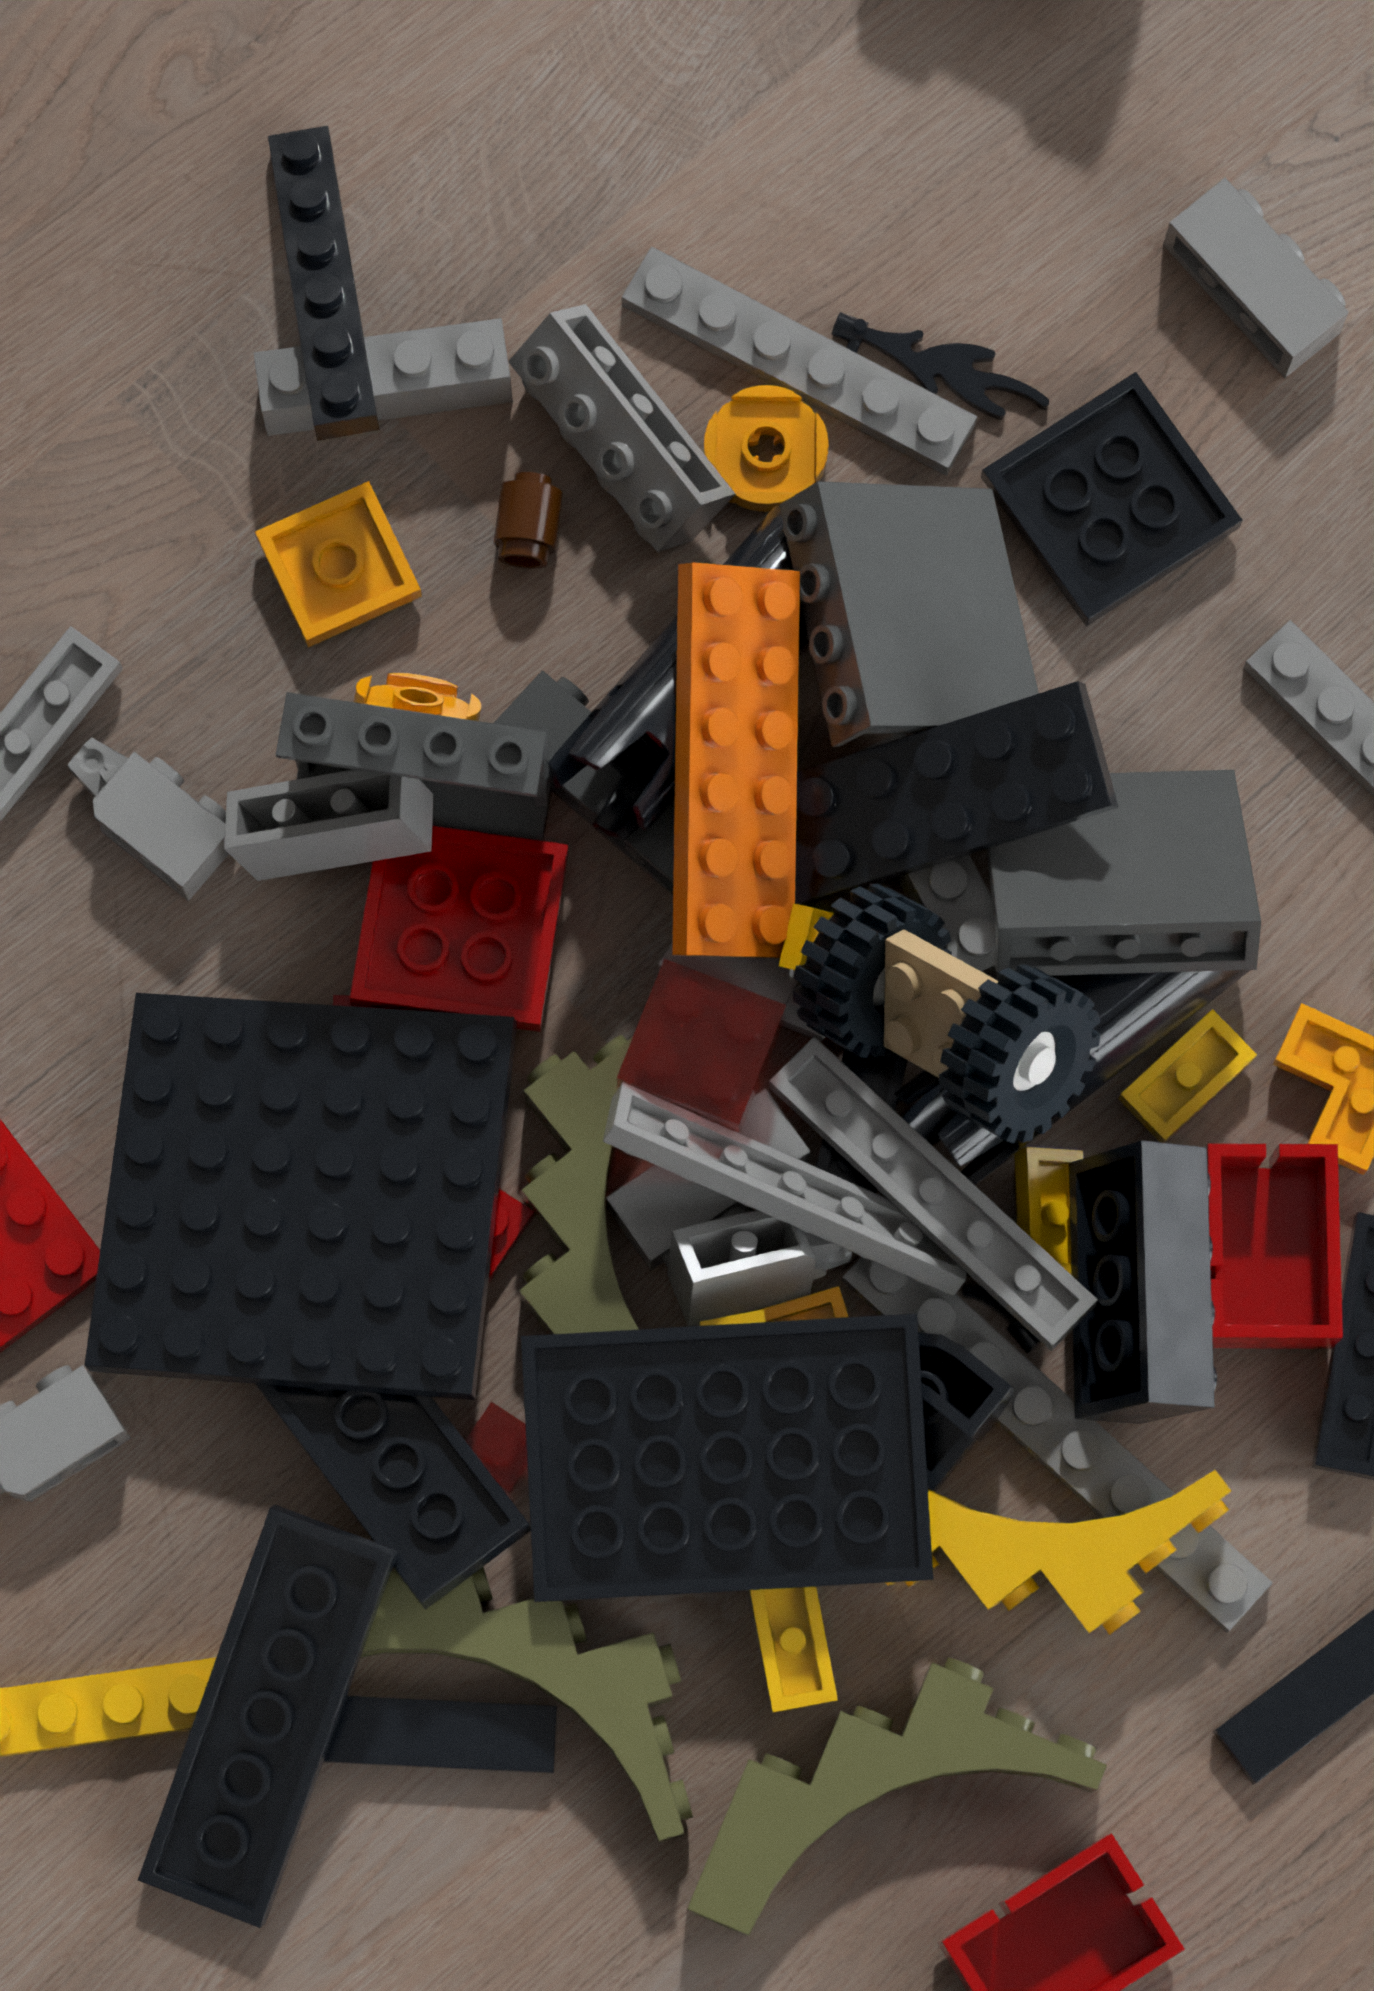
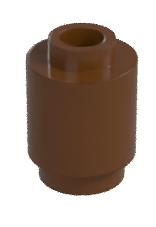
(527, 520)

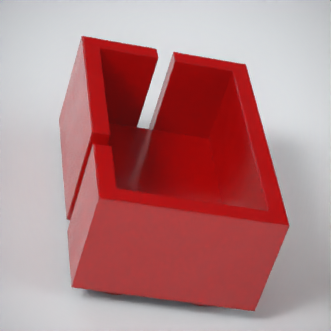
(1275, 1246)
(1067, 1931)

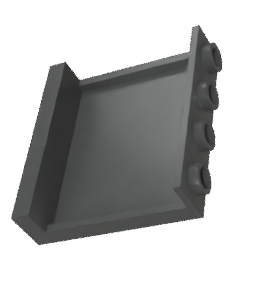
(906, 605)
(478, 771)
(1135, 886)

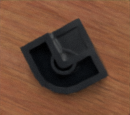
(959, 1403)

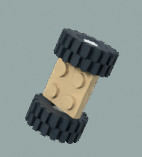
(999, 1047)

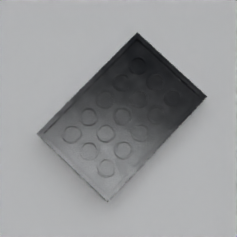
(726, 1458)

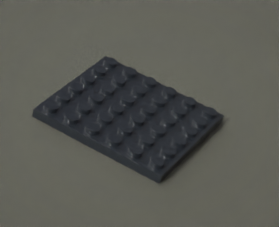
(303, 1196)

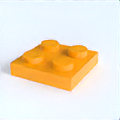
(338, 564)

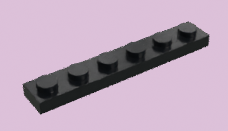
(323, 284)

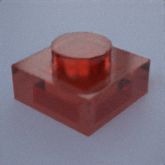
(500, 1445)

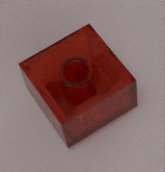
(702, 1044)

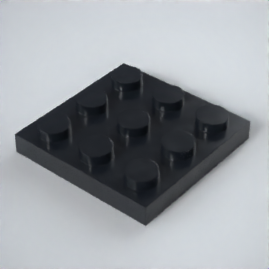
(1111, 498)

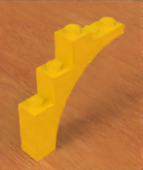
(1081, 1559)

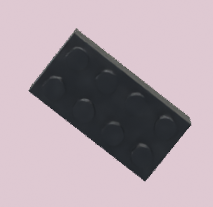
(1147, 1260)

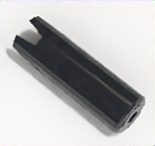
(637, 718)
(1133, 1016)

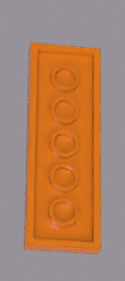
(735, 760)

